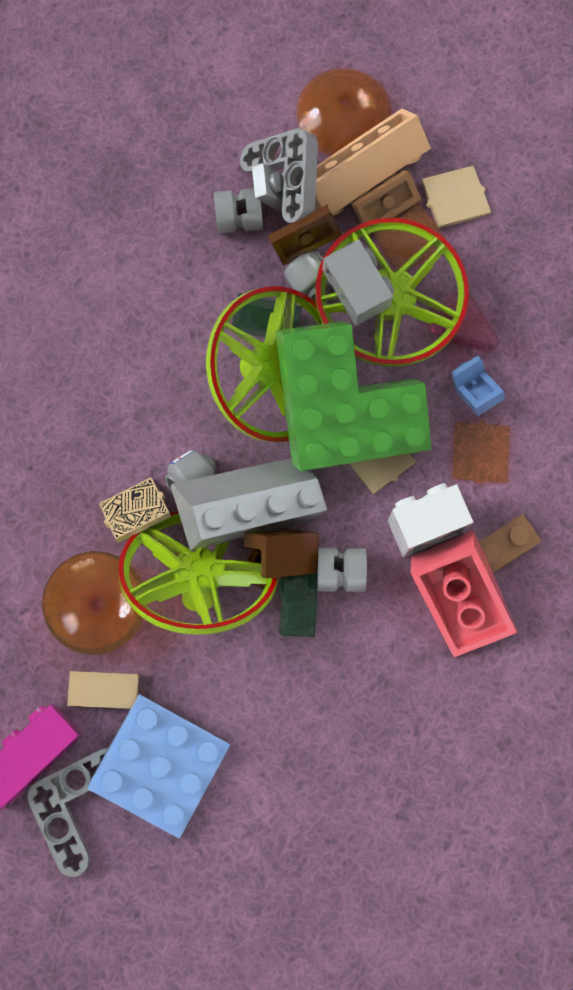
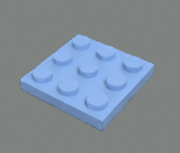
(158, 766)

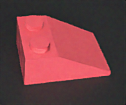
(462, 594)

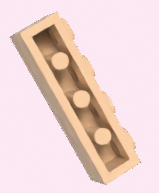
(369, 160)

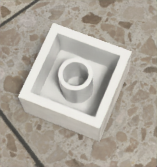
(429, 519)

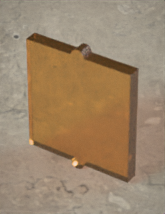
(403, 245)
(481, 452)

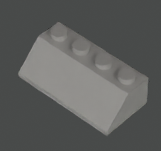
(247, 500)

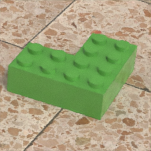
(333, 417)

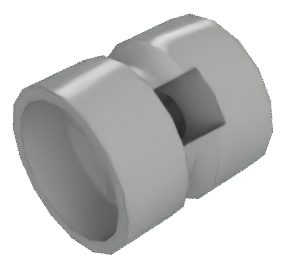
(226, 211)
(353, 567)

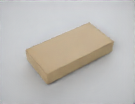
(102, 689)

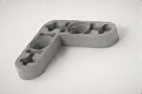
(297, 153)
(61, 795)

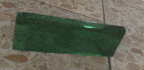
(254, 316)

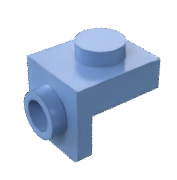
(476, 386)

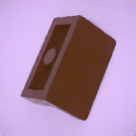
(305, 235)
(285, 551)

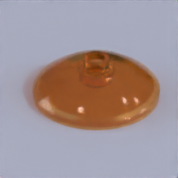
(335, 123)
(70, 598)

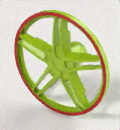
(404, 290)
(256, 365)
(192, 575)

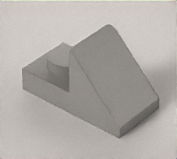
(269, 185)

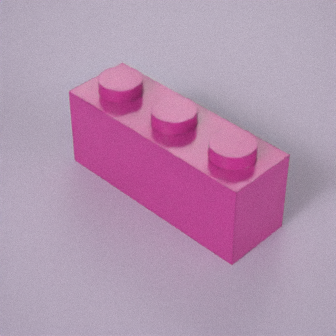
(33, 751)

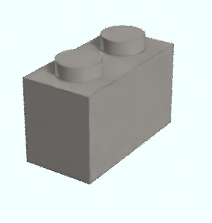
(358, 282)

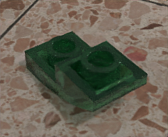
(298, 605)

